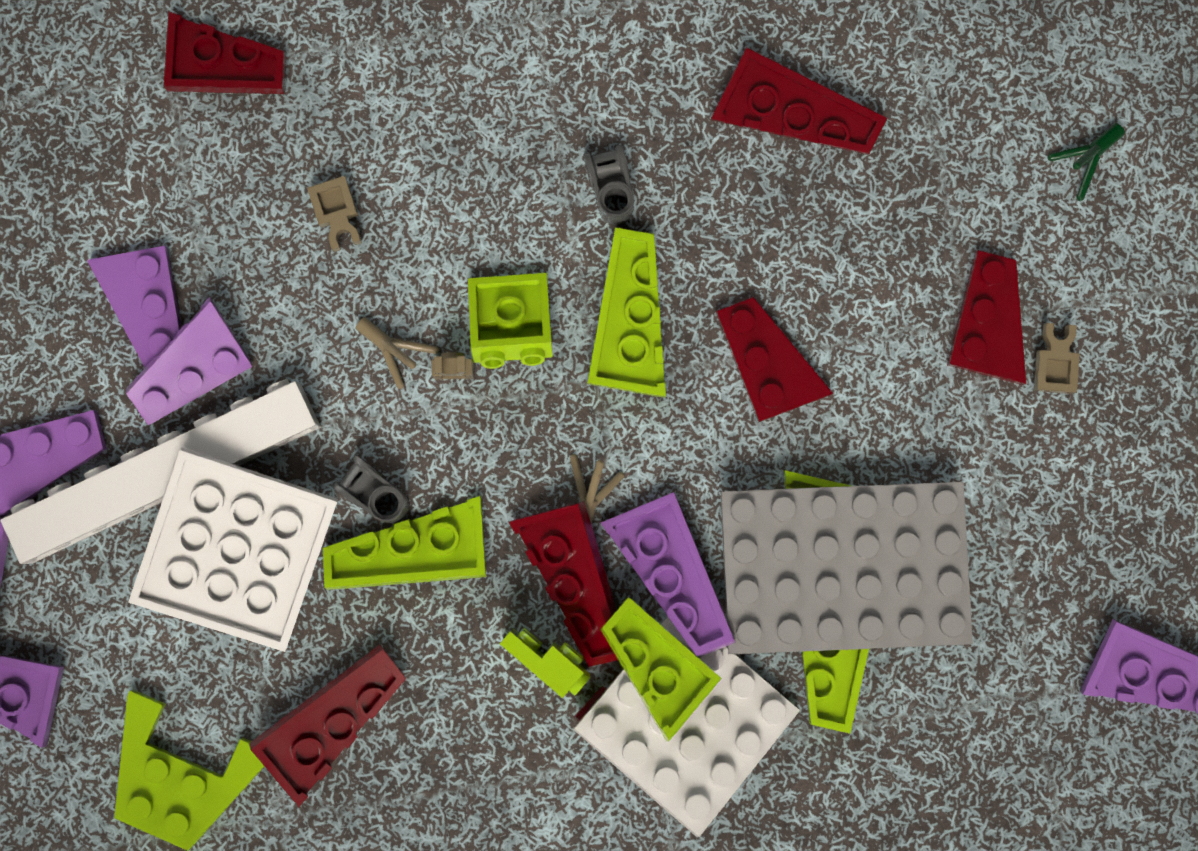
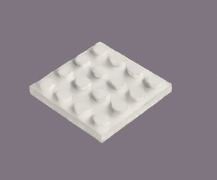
(232, 549)
(711, 750)

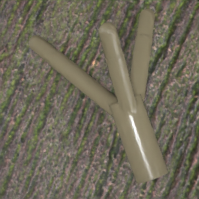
(390, 346)
(592, 499)

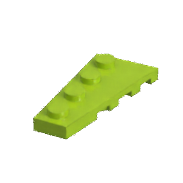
(629, 330)
(413, 551)

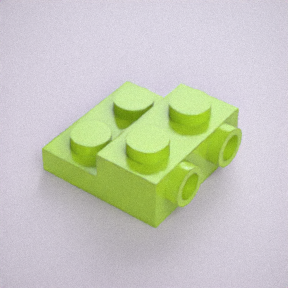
(509, 319)
(556, 667)

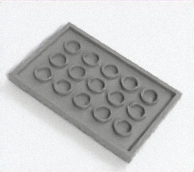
(846, 567)

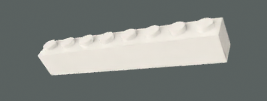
(143, 476)

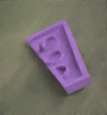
(669, 564)
(1143, 670)

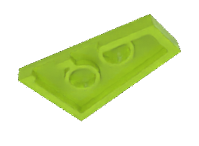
(659, 666)

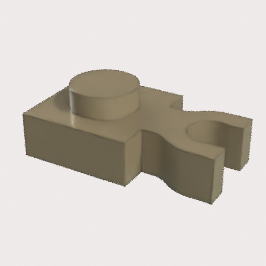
(334, 207)
(452, 366)
(1056, 367)

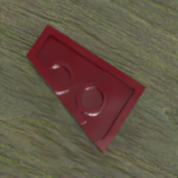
(216, 62)
(989, 323)
(767, 362)

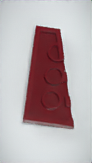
(787, 104)
(571, 564)
(313, 735)

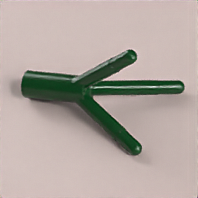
(1090, 152)

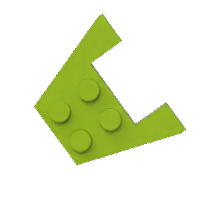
(170, 793)

